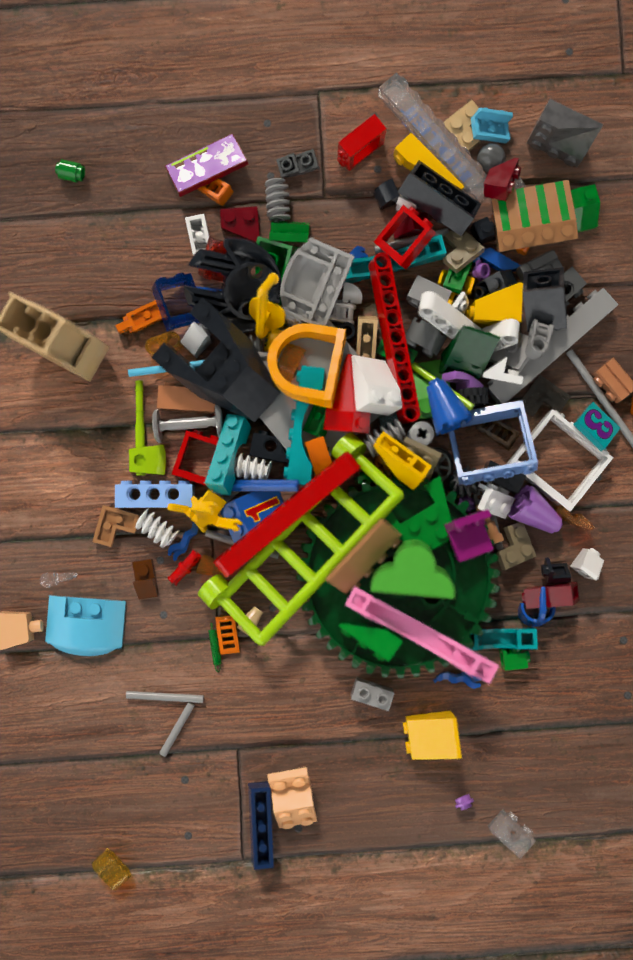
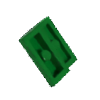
(289, 231)

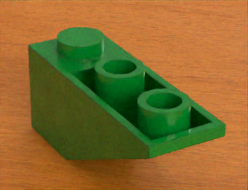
(378, 639)

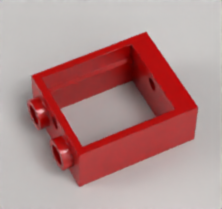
(361, 142)
(417, 246)
(185, 474)

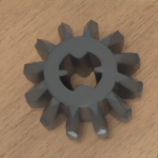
(463, 489)

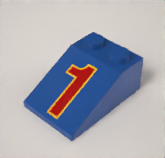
(251, 510)

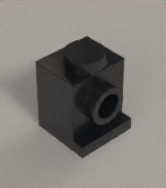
(483, 230)

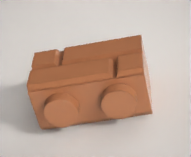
(613, 381)

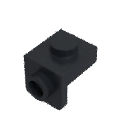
(555, 572)

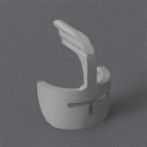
(351, 293)

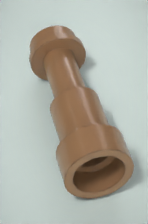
(492, 531)

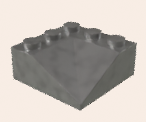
(564, 133)

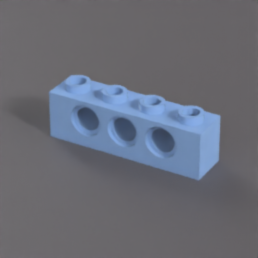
(124, 497)

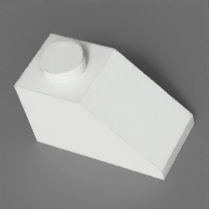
(588, 563)

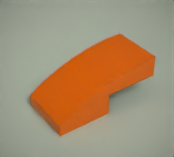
(318, 454)

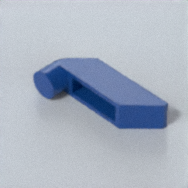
(496, 260)

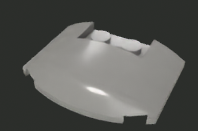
(314, 281)

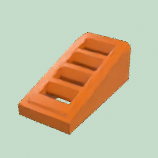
(221, 194)
(226, 618)

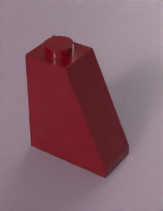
(556, 595)

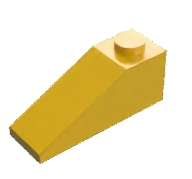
(403, 463)

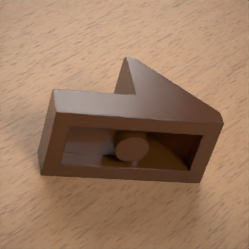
(145, 579)

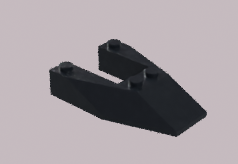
(232, 372)

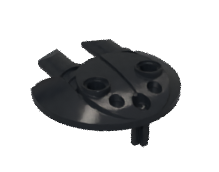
(238, 281)

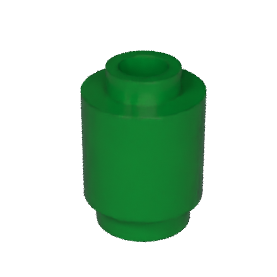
(70, 171)

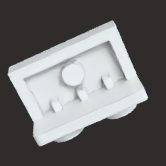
(495, 500)

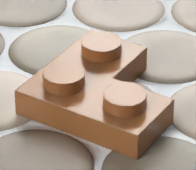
(110, 521)

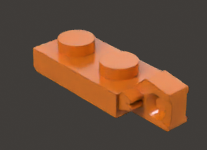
(140, 318)

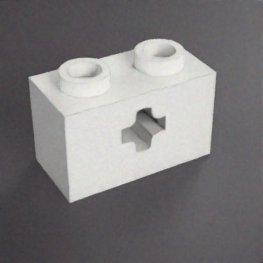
(197, 232)

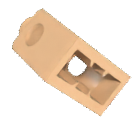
(17, 628)

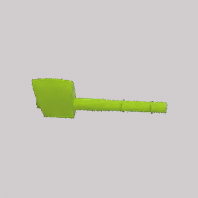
(144, 459)

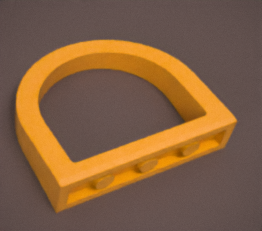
(324, 333)

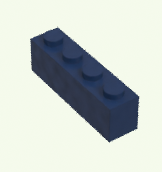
(260, 825)

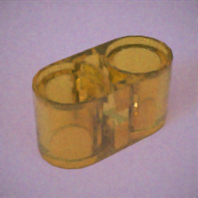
(163, 338)
(111, 869)

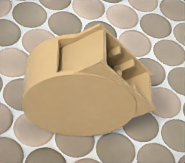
(52, 337)

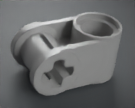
(540, 336)

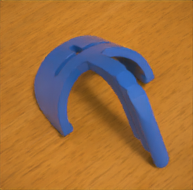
(540, 621)

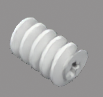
(251, 469)
(156, 529)

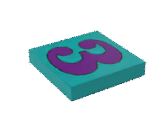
(596, 426)

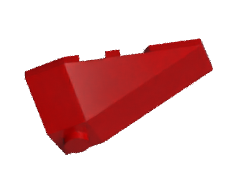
(343, 414)

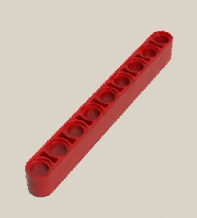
(397, 330)
(286, 514)

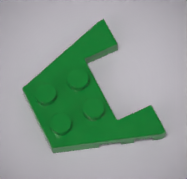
(429, 523)

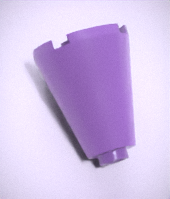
(535, 511)

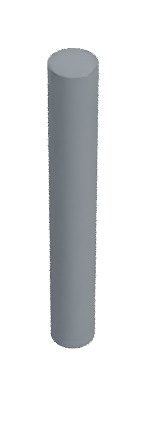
(177, 728)

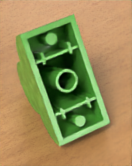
(413, 573)

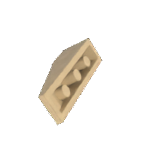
(366, 336)

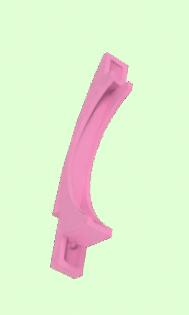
(422, 634)

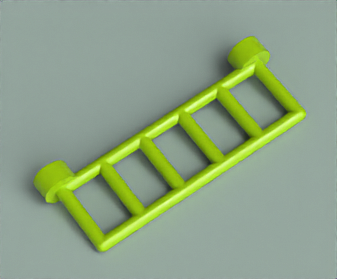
(218, 590)

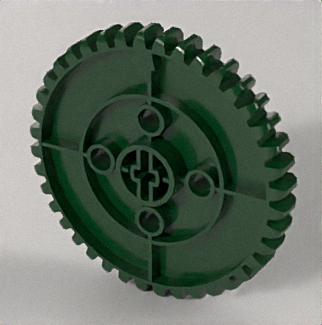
(449, 616)

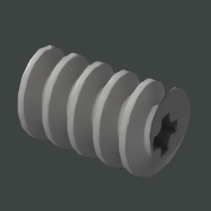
(276, 201)
(424, 428)
(394, 431)

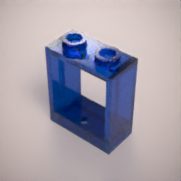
(163, 284)

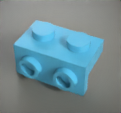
(491, 125)

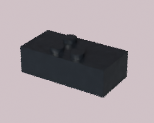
(439, 198)

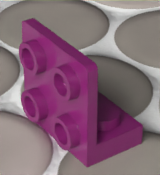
(469, 536)

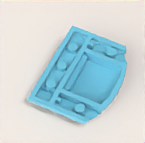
(85, 625)

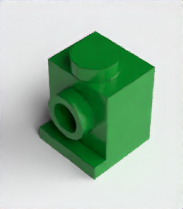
(514, 659)

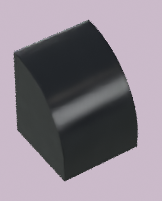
(386, 194)

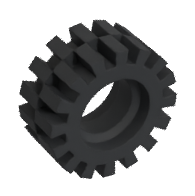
(475, 395)

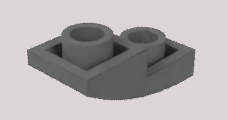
(298, 164)

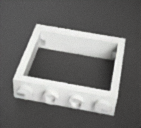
(603, 456)

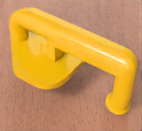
(265, 313)

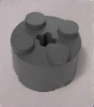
(425, 337)

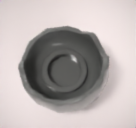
(490, 156)

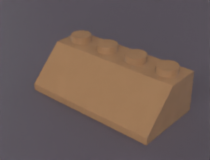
(364, 556)

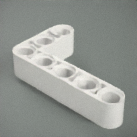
(450, 320)

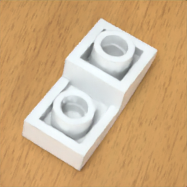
(461, 302)

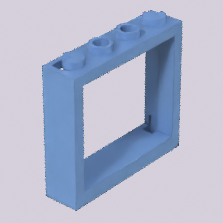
(491, 414)

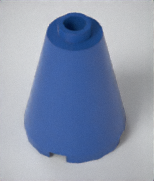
(446, 407)

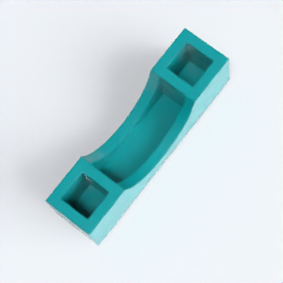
(221, 471)
(505, 638)

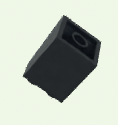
(545, 297)

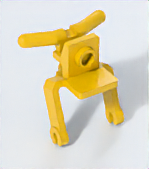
(206, 512)

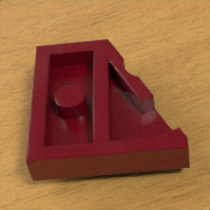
(241, 221)

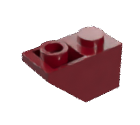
(501, 180)

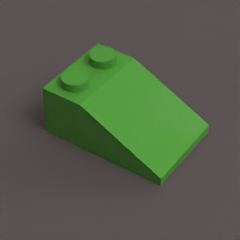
(421, 385)

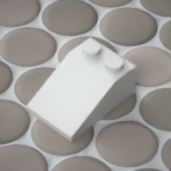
(375, 386)

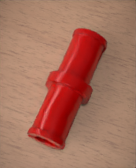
(184, 567)

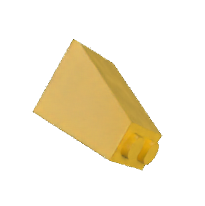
(497, 307)
(432, 736)

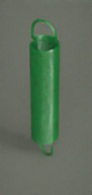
(214, 647)

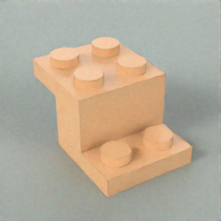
(292, 798)

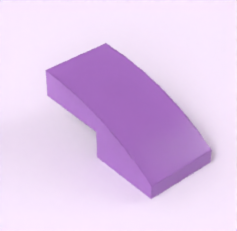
(461, 379)

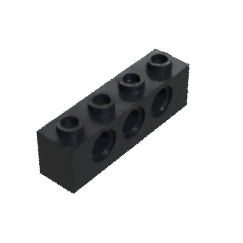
(258, 448)

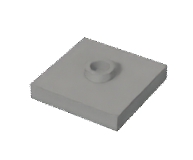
(515, 354)

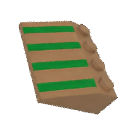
(535, 216)

